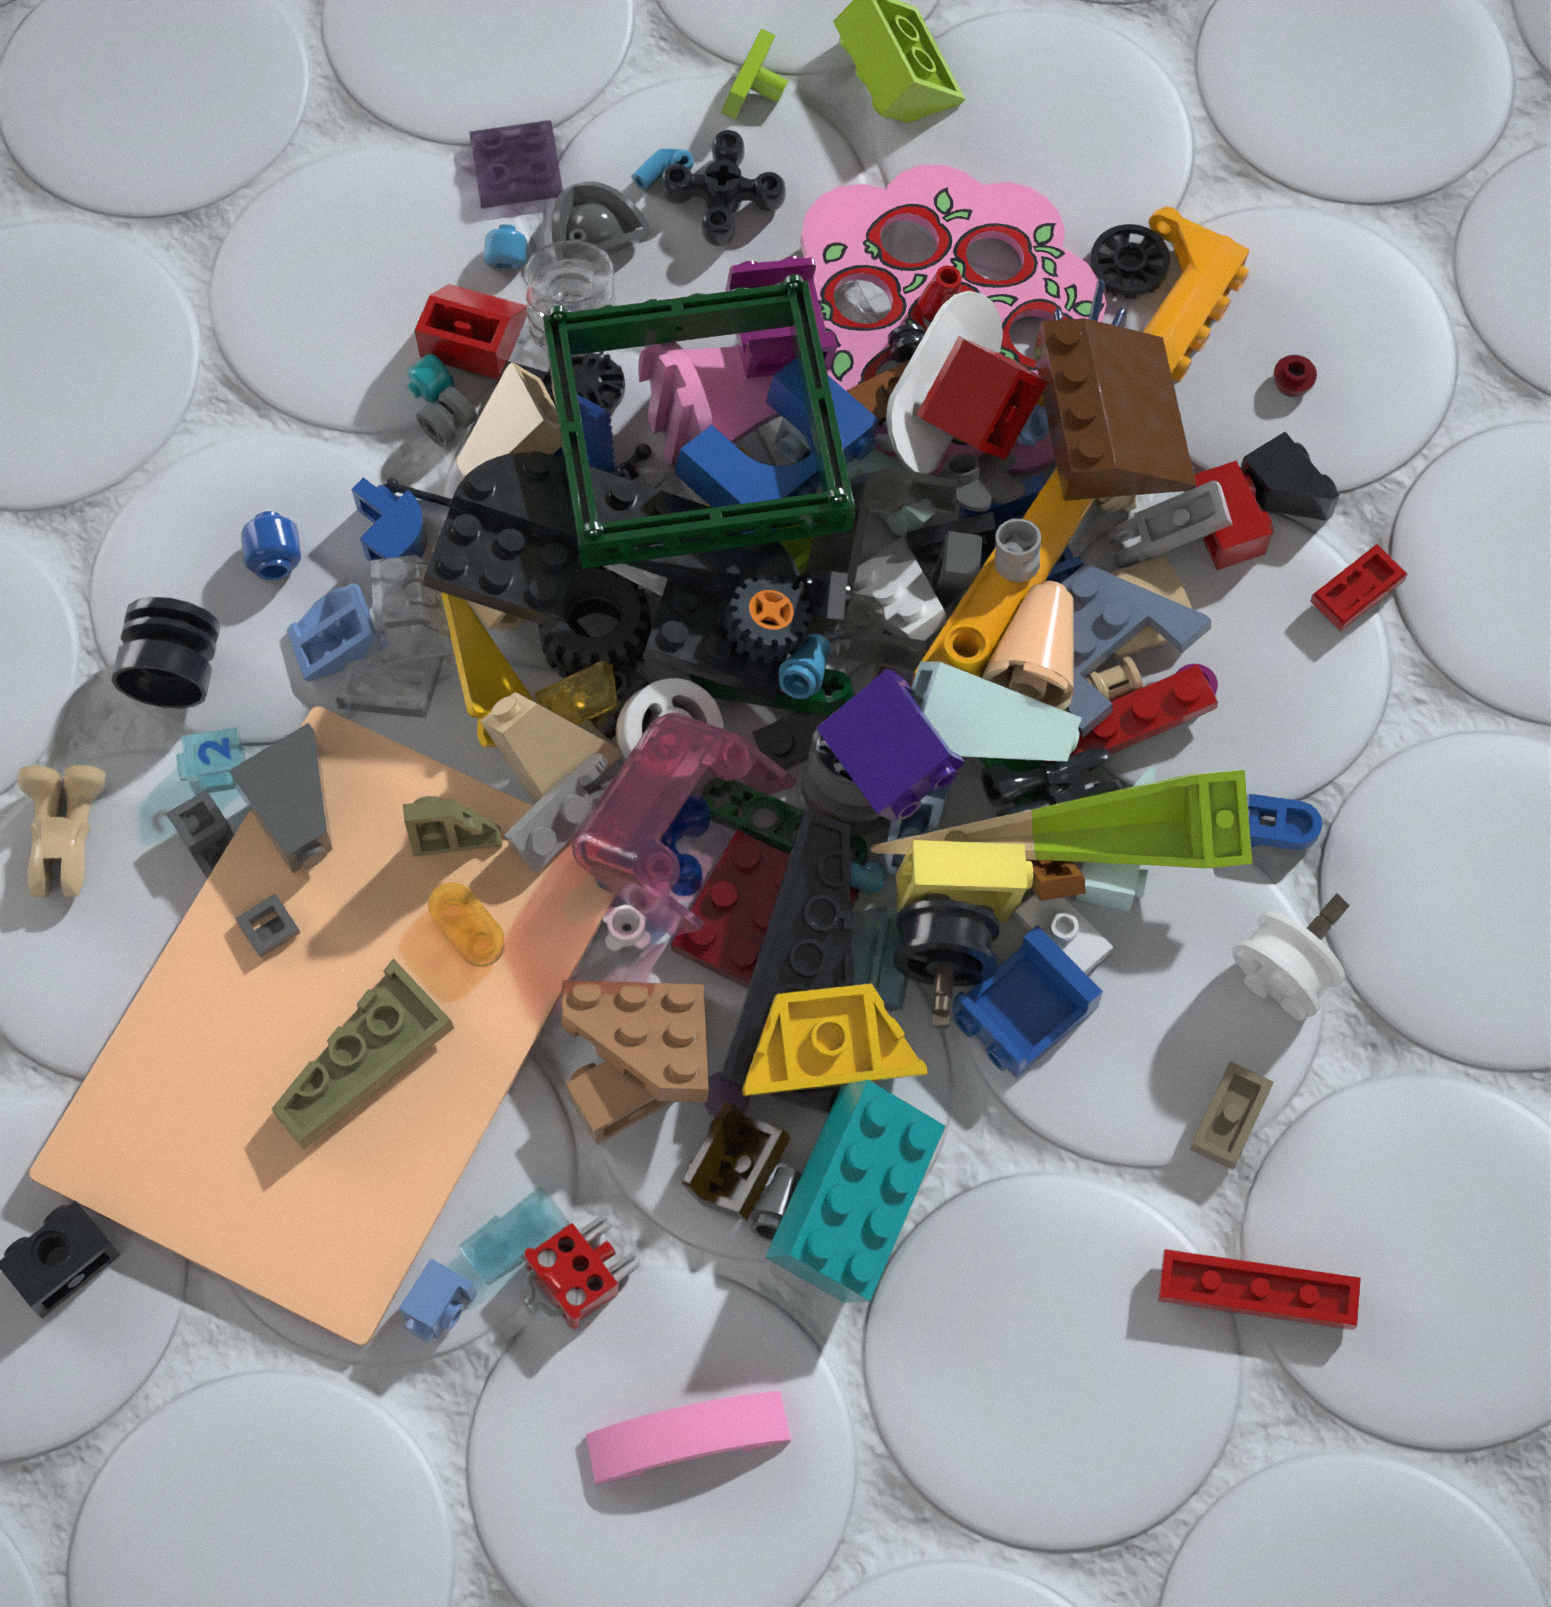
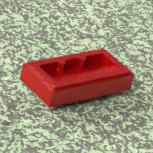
(1358, 587)

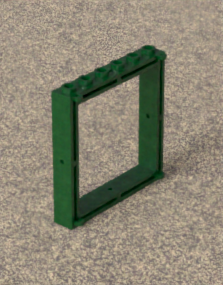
(689, 319)

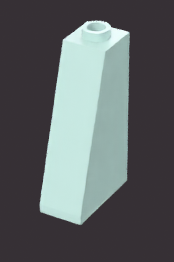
(991, 720)

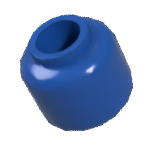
(271, 545)

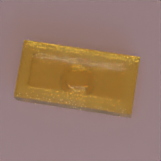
(581, 694)

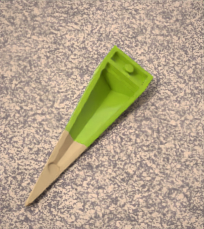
(1168, 822)

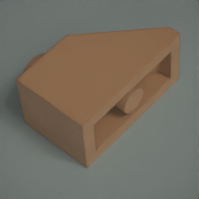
(609, 1099)

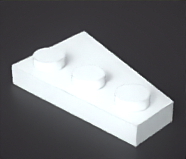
(902, 590)

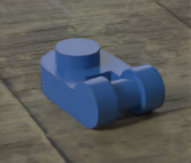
(1295, 822)

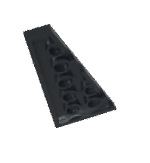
(802, 946)

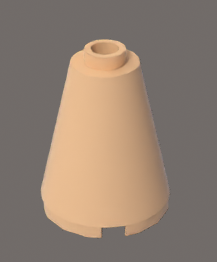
(1038, 647)

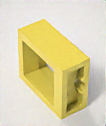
(967, 873)

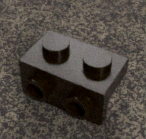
(734, 1162)

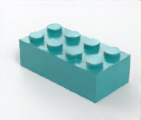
(855, 1192)

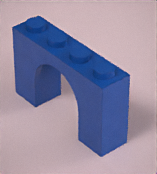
(729, 477)

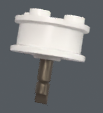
(1292, 959)

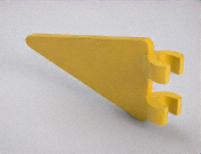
(480, 664)

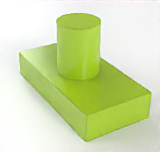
(755, 77)

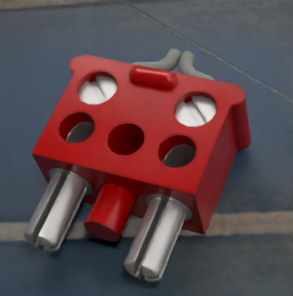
(569, 1288)

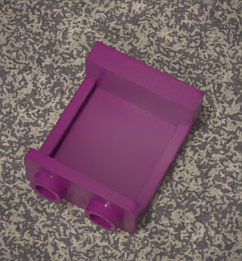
(771, 350)

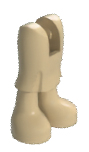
(59, 837)

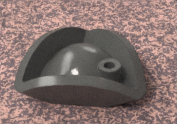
(598, 217)

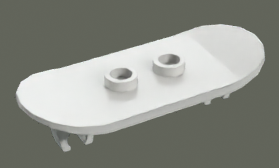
(910, 437)

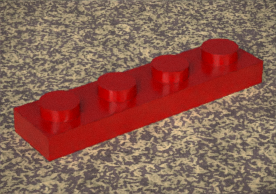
(1151, 711)
(1259, 1289)

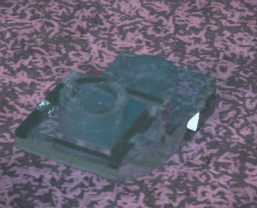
(503, 1240)

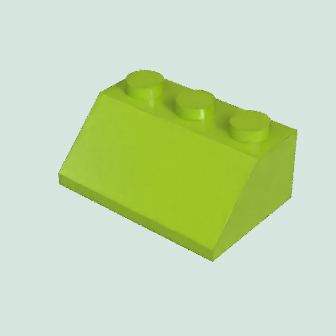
(897, 59)

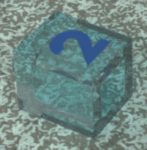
(209, 759)

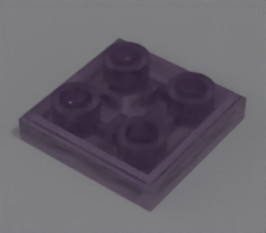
(516, 164)

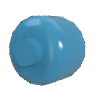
(505, 248)

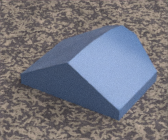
(332, 633)

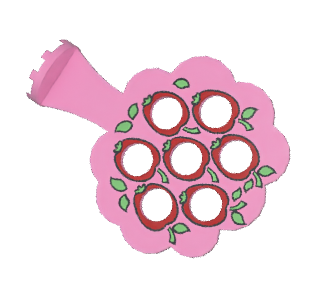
(844, 237)

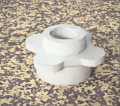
(618, 938)

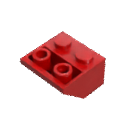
(469, 329)
(982, 397)

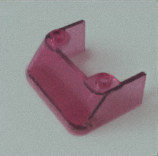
(625, 827)

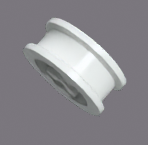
(658, 699)

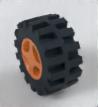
(770, 602)

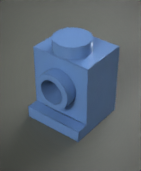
(435, 1301)

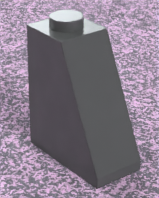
(288, 797)

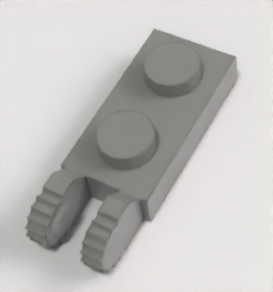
(1172, 524)
(558, 814)

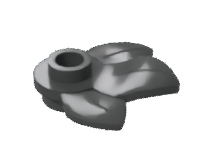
(983, 480)

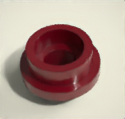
(1294, 385)

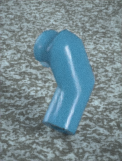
(657, 163)

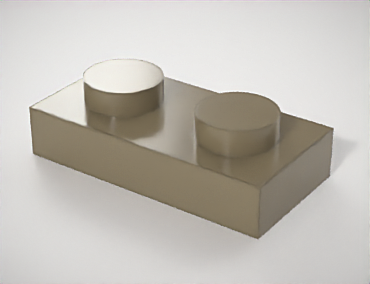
(1231, 1115)

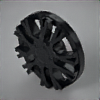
(1130, 260)
(591, 382)

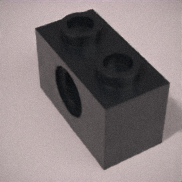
(50, 1285)

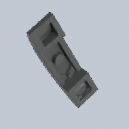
(206, 837)

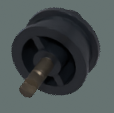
(946, 947)

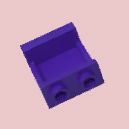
(890, 747)

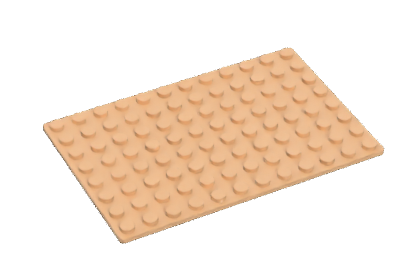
(179, 1104)

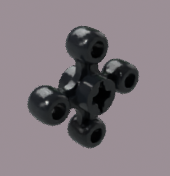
(723, 187)

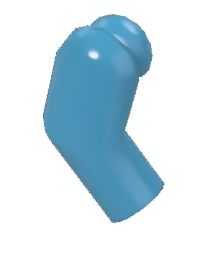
(867, 877)

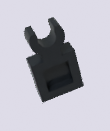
(826, 593)

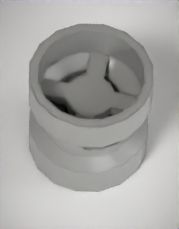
(1017, 550)

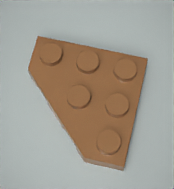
(644, 1030)

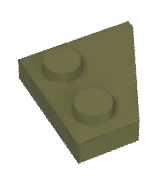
(447, 826)

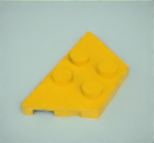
(828, 1042)

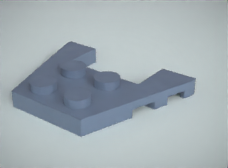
(1106, 618)

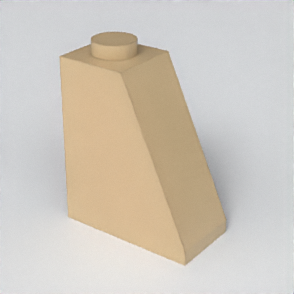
(513, 421)
(541, 743)

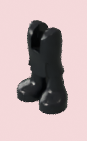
(1054, 781)

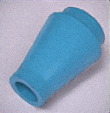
(804, 670)

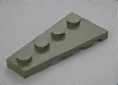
(374, 1045)

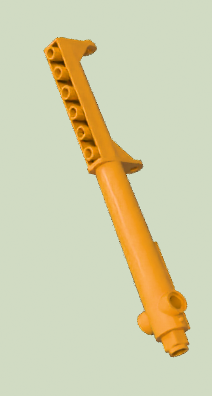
(1209, 270)

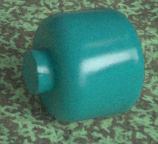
(429, 378)

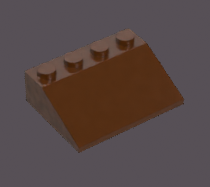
(1111, 411)

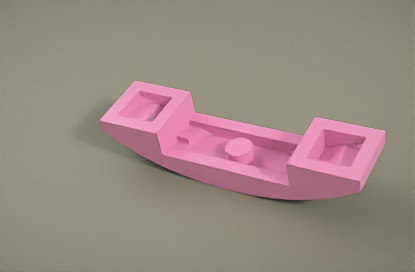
(687, 1434)

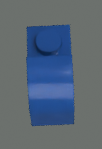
(397, 523)

